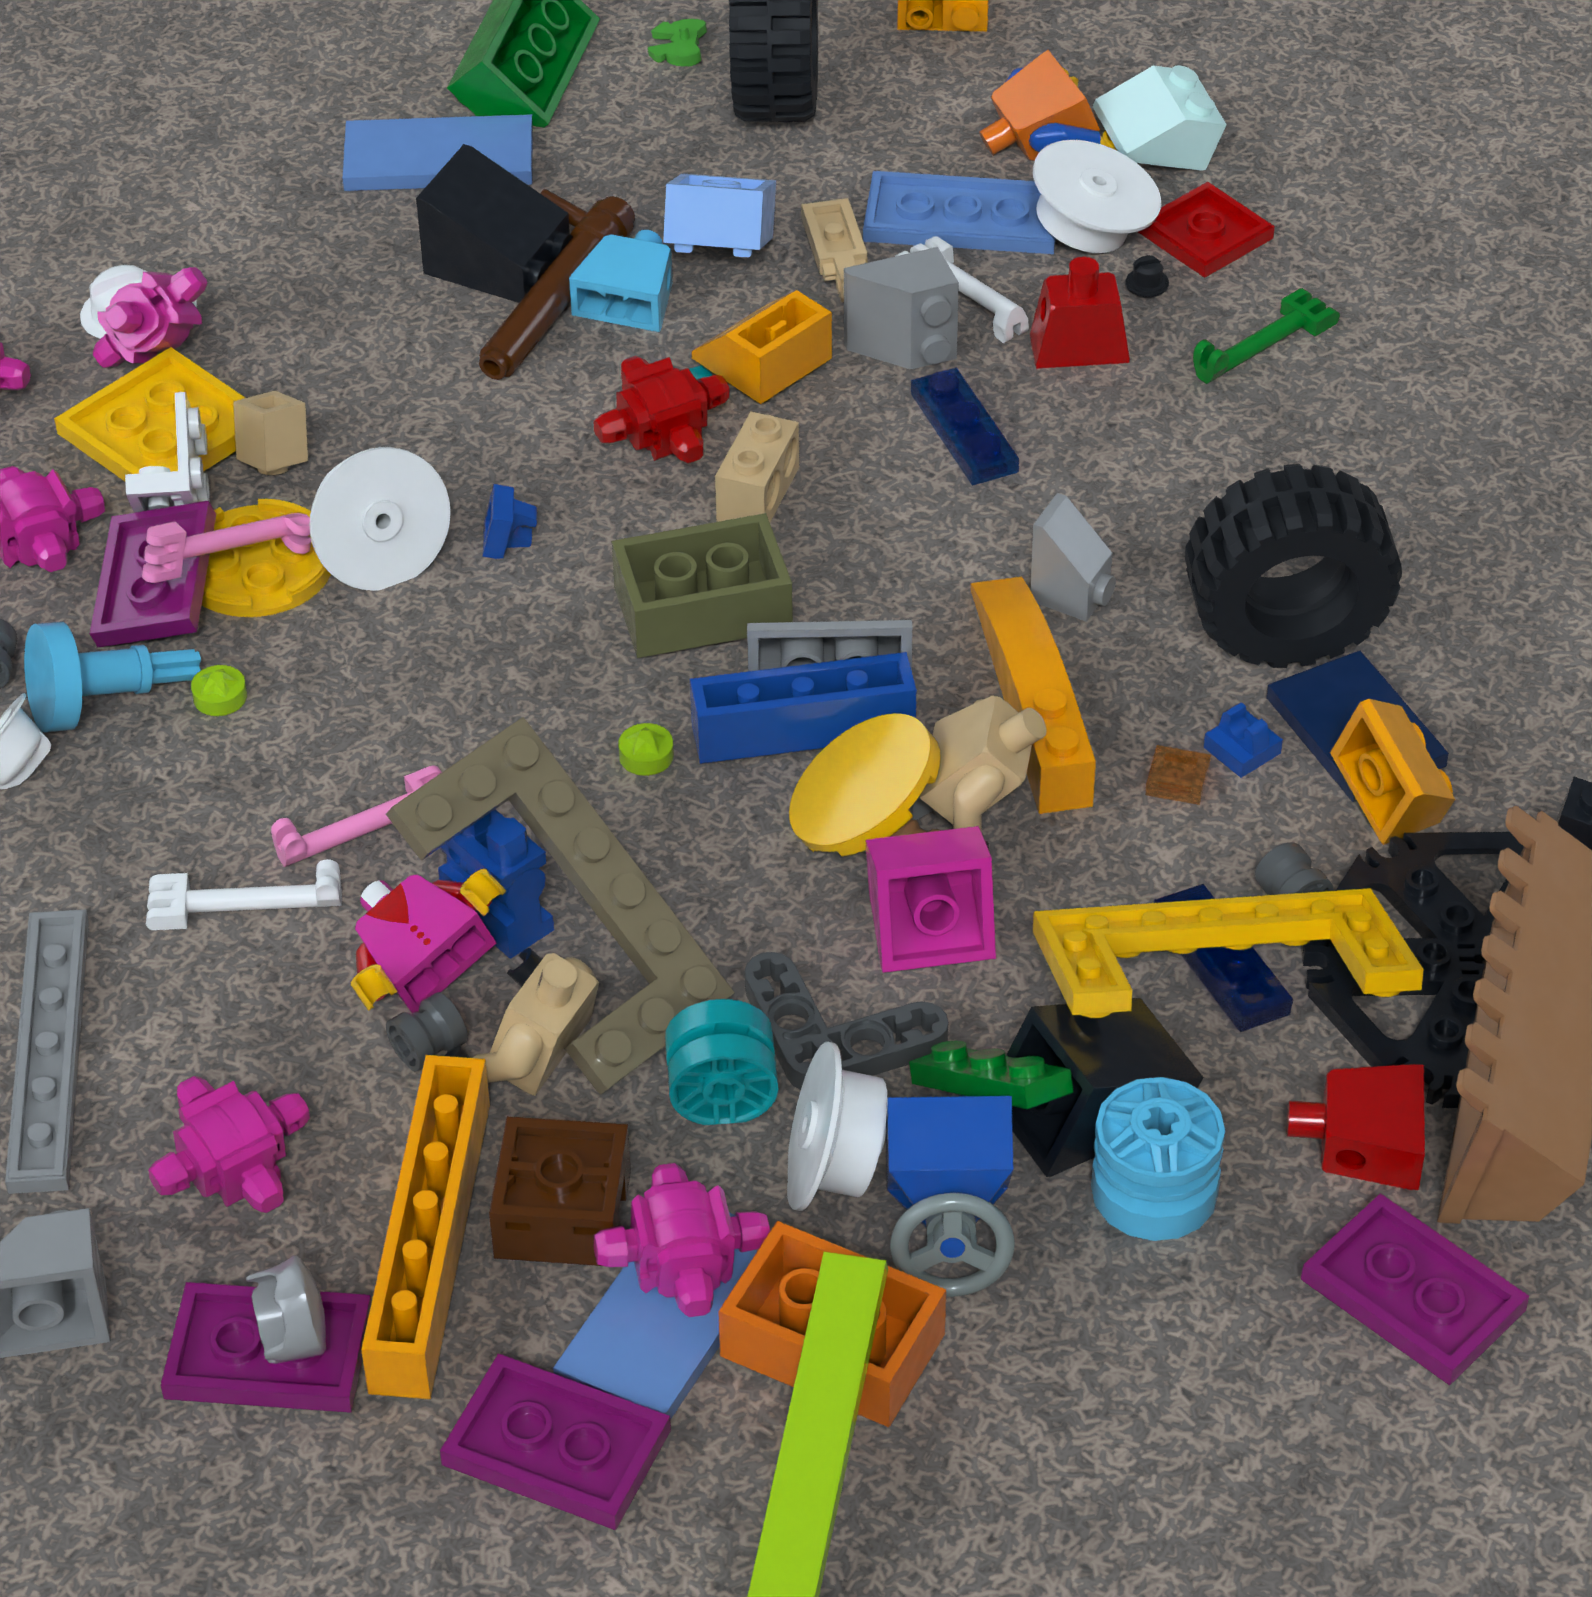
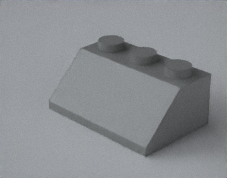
(817, 642)

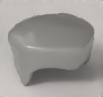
(289, 1312)

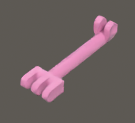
(171, 546)
(293, 847)

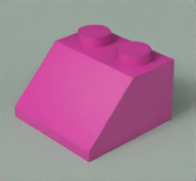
(931, 898)

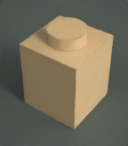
(270, 432)

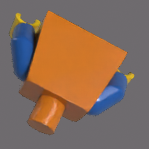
(1041, 108)

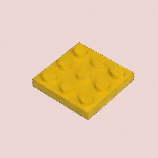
(135, 416)

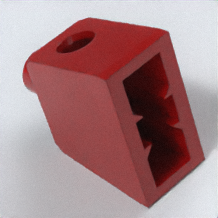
(1079, 319)
(1368, 1124)

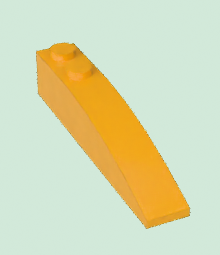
(1034, 677)

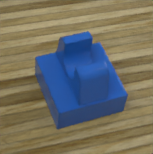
(505, 522)
(1242, 741)

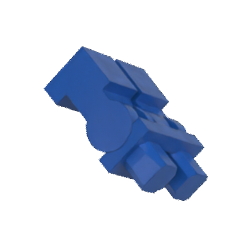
(515, 862)

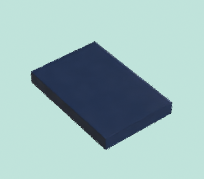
(1325, 697)

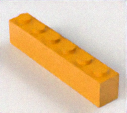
(426, 1228)

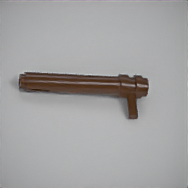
(552, 291)

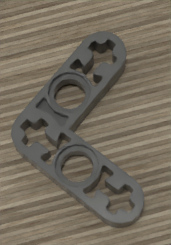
(802, 1043)

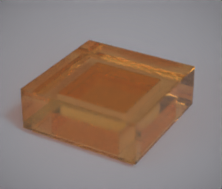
(1178, 774)

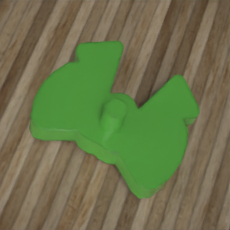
(684, 42)

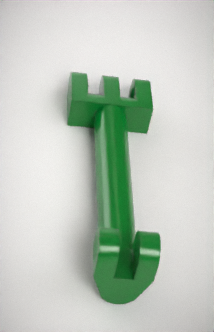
(1298, 312)

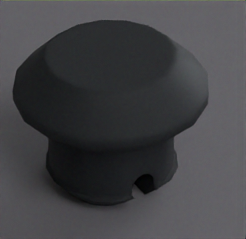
(1147, 278)

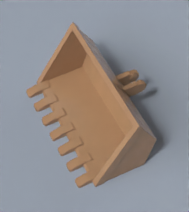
(1529, 1061)

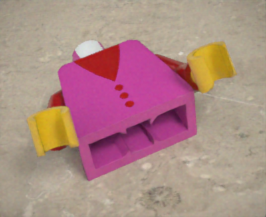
(421, 936)

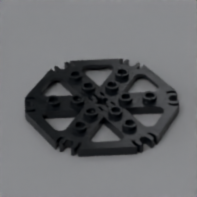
(1447, 951)

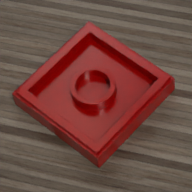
(1207, 229)

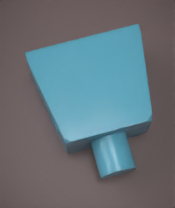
(624, 281)

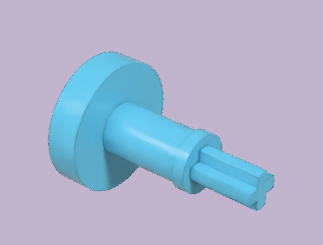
(60, 675)

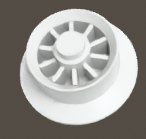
(1093, 195)
(379, 518)
(835, 1130)

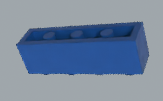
(795, 705)

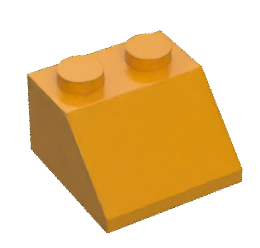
(1391, 771)

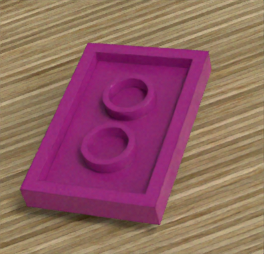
(139, 610)
(1415, 1288)
(222, 1358)
(556, 1441)

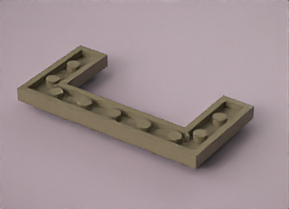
(525, 772)

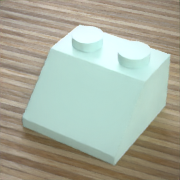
(1162, 118)

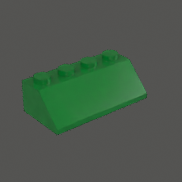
(523, 57)

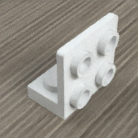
(157, 486)

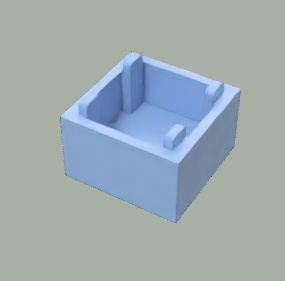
(719, 213)

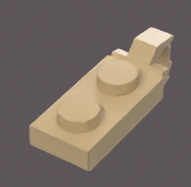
(833, 238)

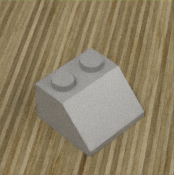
(902, 309)
(52, 1285)

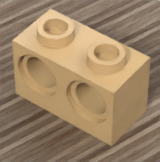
(757, 468)

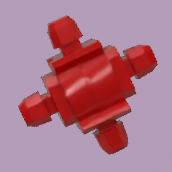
(661, 409)

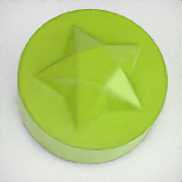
(218, 690)
(646, 749)

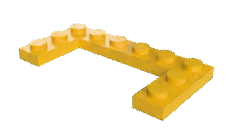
(1084, 941)

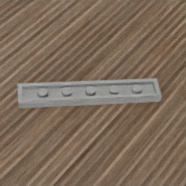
(47, 1053)

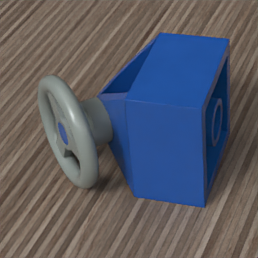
(947, 1170)

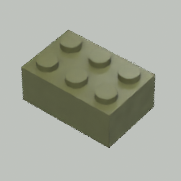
(700, 584)

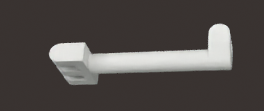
(1008, 315)
(172, 899)

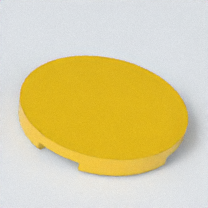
(262, 575)
(864, 784)

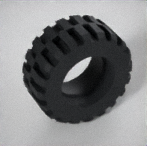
(774, 59)
(1284, 519)

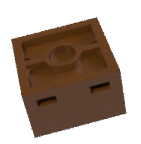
(557, 1188)

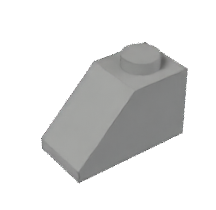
(1069, 562)

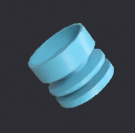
(1157, 1158)

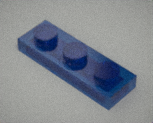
(964, 426)
(1236, 977)

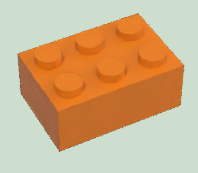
(771, 1306)

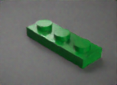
(990, 1073)

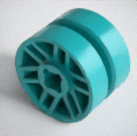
(721, 1062)

